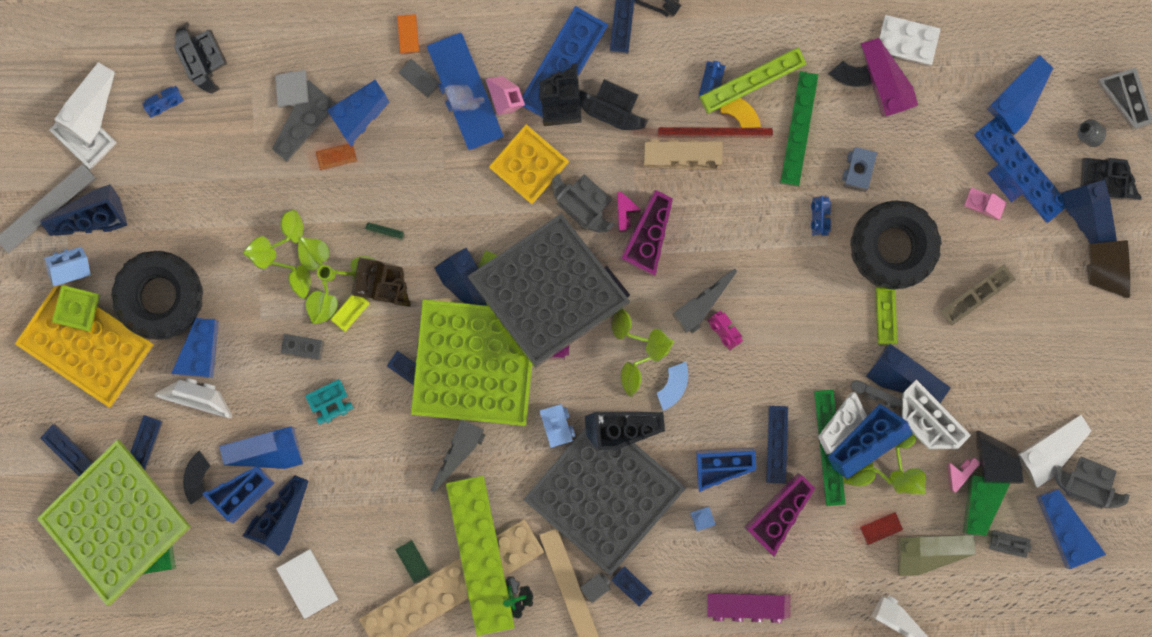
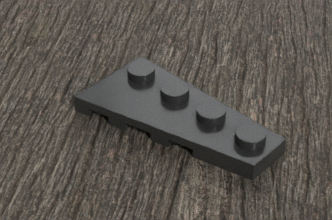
(303, 122)

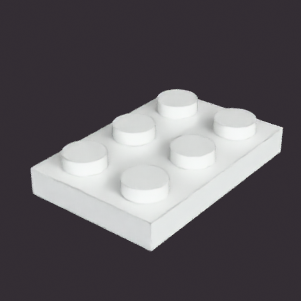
(909, 40)

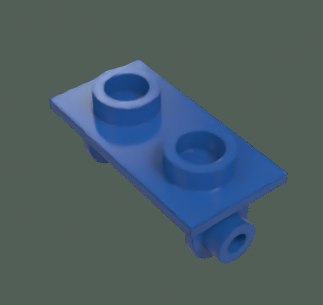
(712, 76)
(170, 98)
(819, 225)

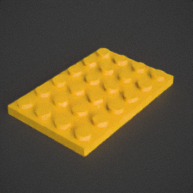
(94, 360)

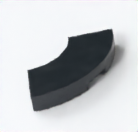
(851, 75)
(194, 477)

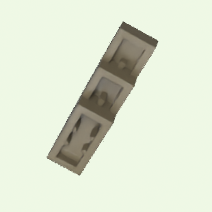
(978, 294)

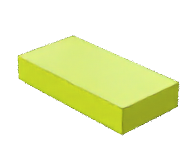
(350, 312)

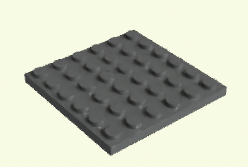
(548, 290)
(604, 499)

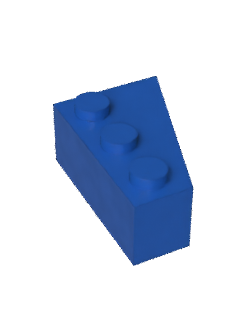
(199, 350)
(722, 465)

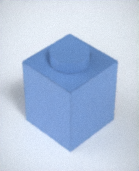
(702, 518)

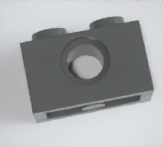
(302, 347)
(595, 587)

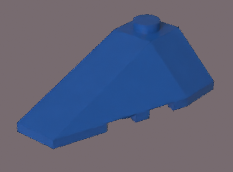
(269, 450)

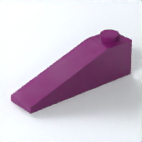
(889, 83)

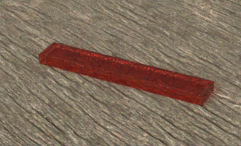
(710, 132)

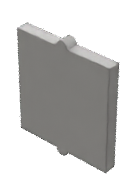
(292, 88)

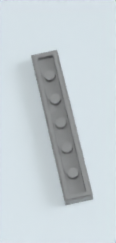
(50, 203)

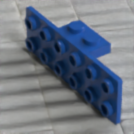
(457, 67)
(1018, 172)

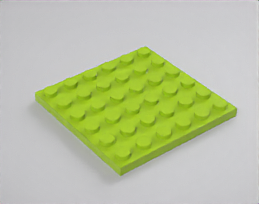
(469, 366)
(113, 522)

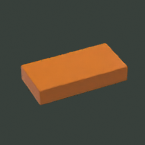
(408, 34)

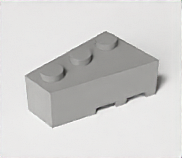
(1128, 97)

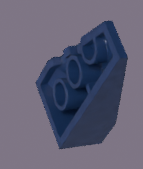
(94, 211)
(1092, 211)
(454, 276)
(898, 371)
(277, 522)

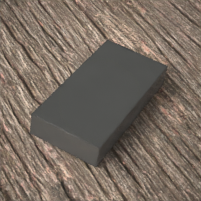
(419, 78)

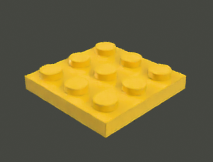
(528, 164)

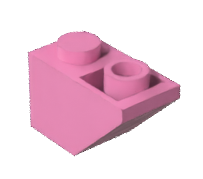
(505, 95)

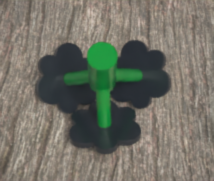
(525, 595)

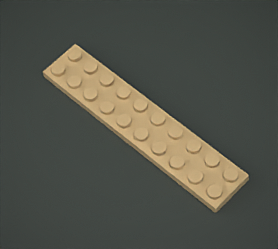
(445, 588)

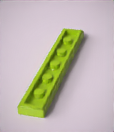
(752, 80)

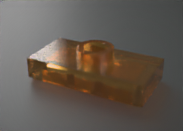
(336, 156)

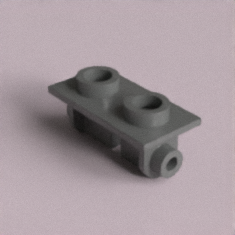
(1010, 544)

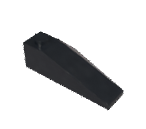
(619, 429)

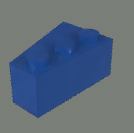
(358, 110)
(239, 494)

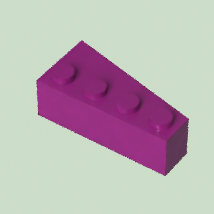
(646, 240)
(780, 513)
(748, 606)

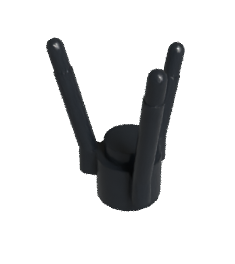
(671, 7)

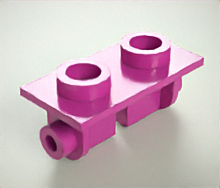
(719, 323)

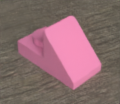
(984, 203)
(958, 477)

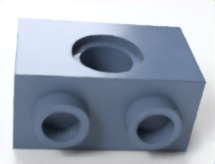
(859, 180)

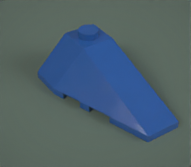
(1019, 99)

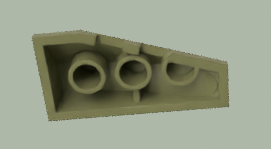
(928, 553)

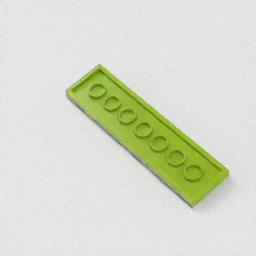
(480, 555)

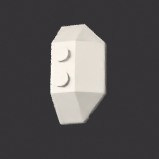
(196, 396)
(930, 420)

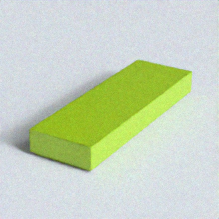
(886, 316)

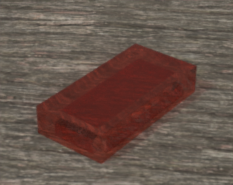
(881, 528)

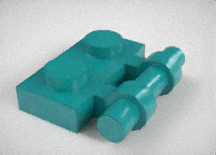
(326, 396)

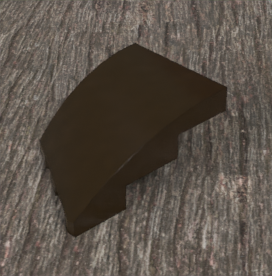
(1110, 267)
(380, 282)

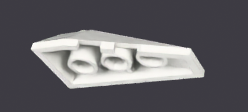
(86, 106)
(1053, 450)
(896, 618)

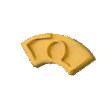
(742, 113)

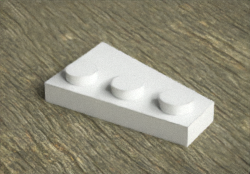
(842, 423)

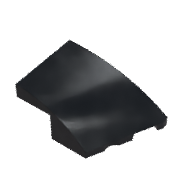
(561, 98)
(1116, 174)
(998, 460)

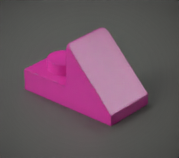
(625, 206)

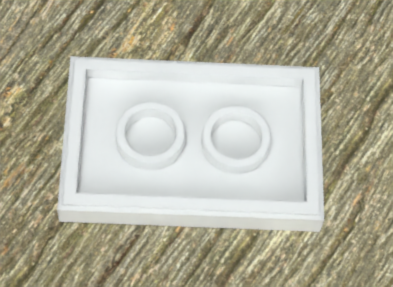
(86, 153)
(307, 583)

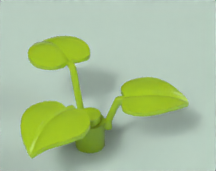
(263, 254)
(311, 255)
(657, 348)
(910, 482)

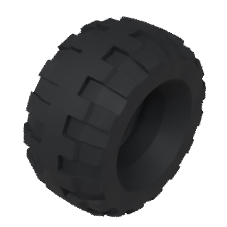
(921, 232)
(131, 282)

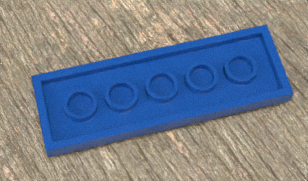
(572, 45)

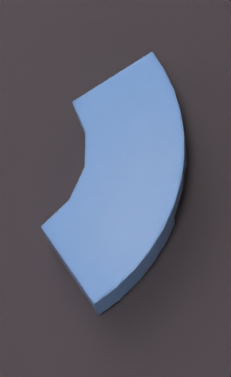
(675, 386)

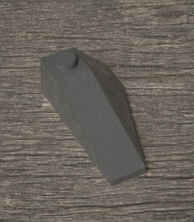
(694, 311)

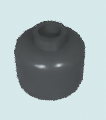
(1091, 133)

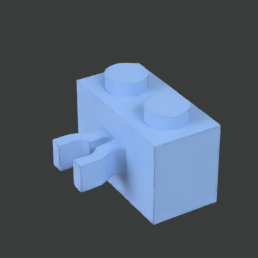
(67, 266)
(557, 426)

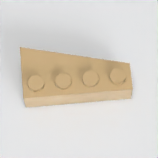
(683, 154)

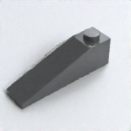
(463, 444)

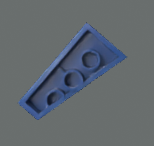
(869, 441)
(1070, 534)

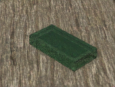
(385, 231)
(413, 561)

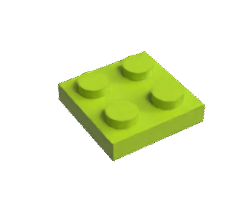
(76, 308)

